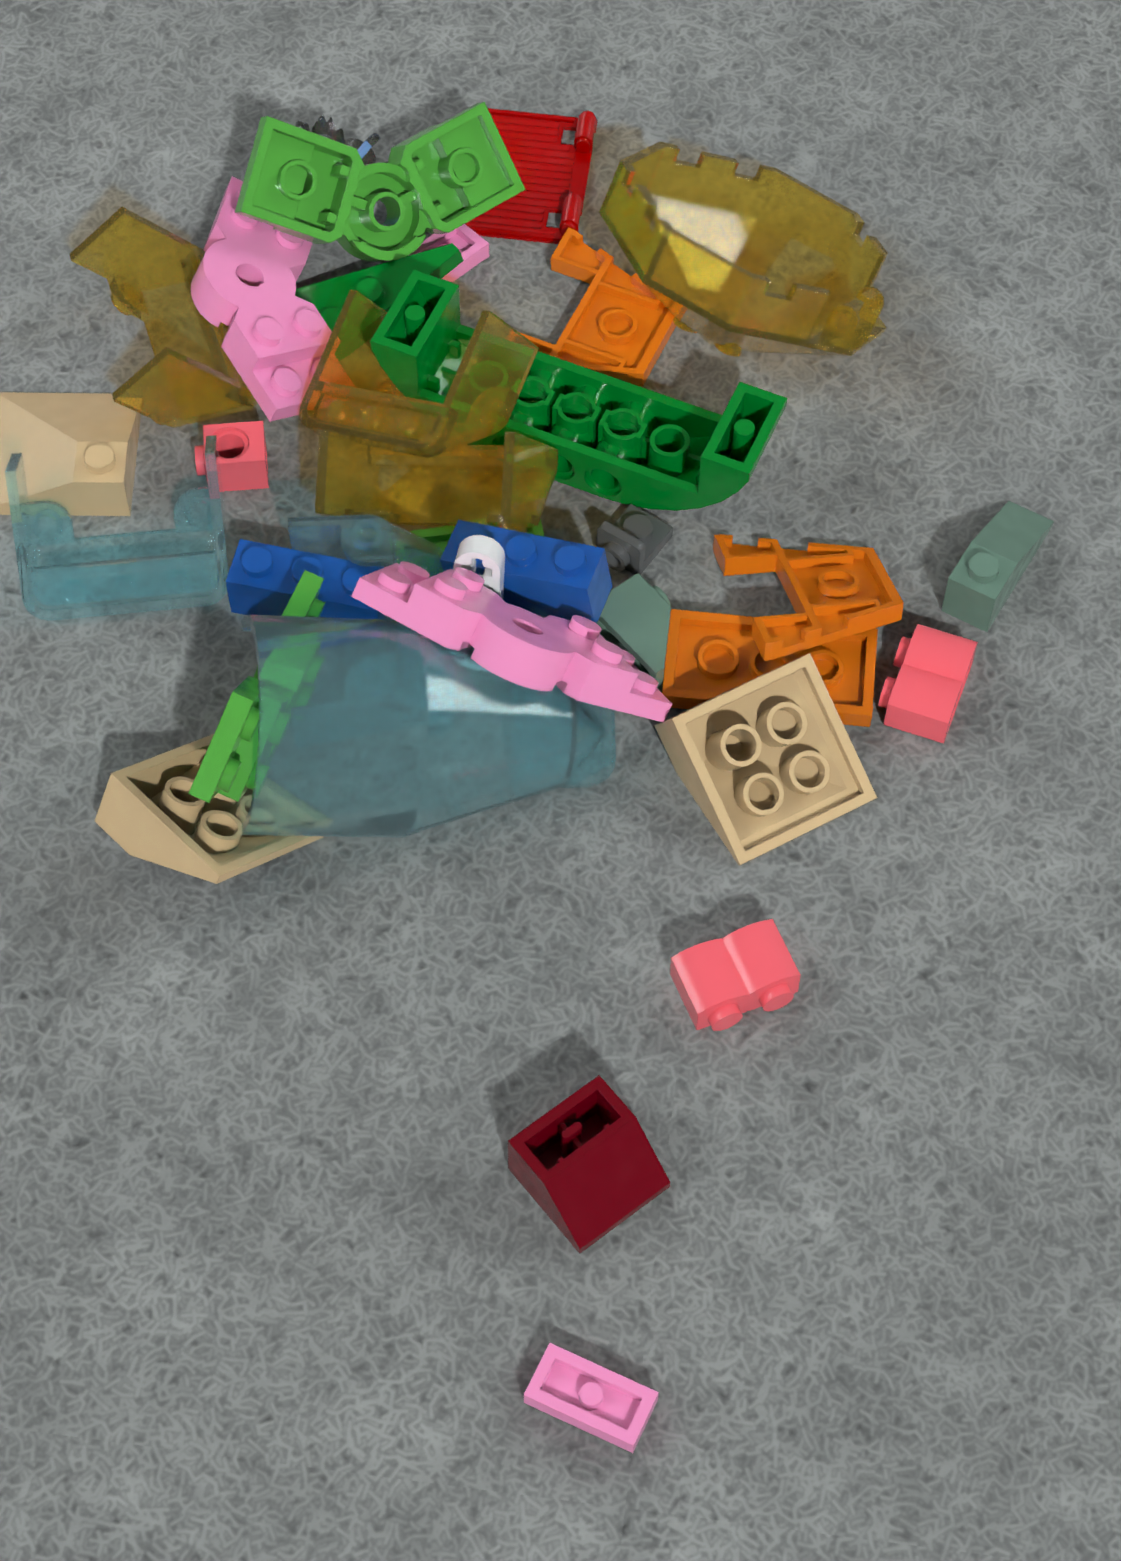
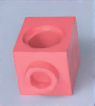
(241, 455)

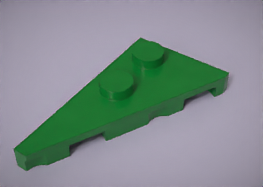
(379, 282)

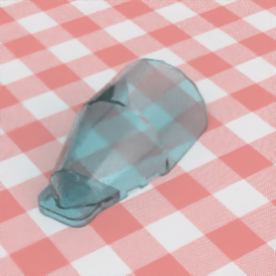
(400, 735)

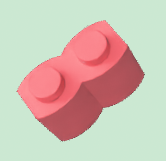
(928, 683)
(735, 975)

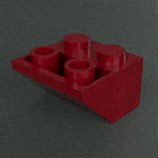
(587, 1164)

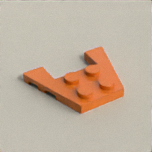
(618, 321)
(829, 586)

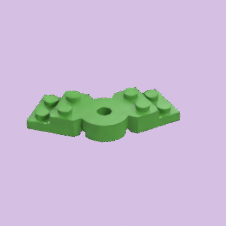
(328, 194)
(232, 753)

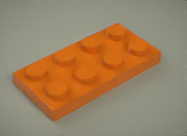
(718, 653)

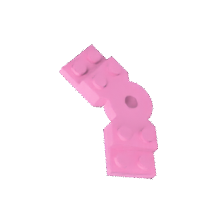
(251, 288)
(511, 640)

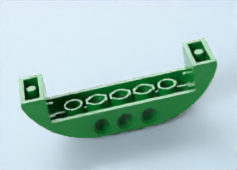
(606, 430)

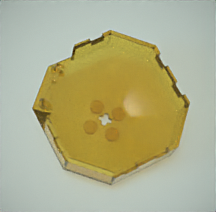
(746, 255)

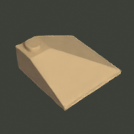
(73, 450)
(767, 759)
(158, 821)

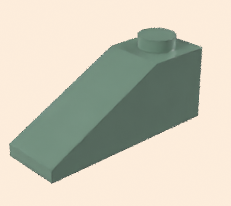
(994, 565)

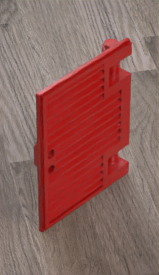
(550, 172)

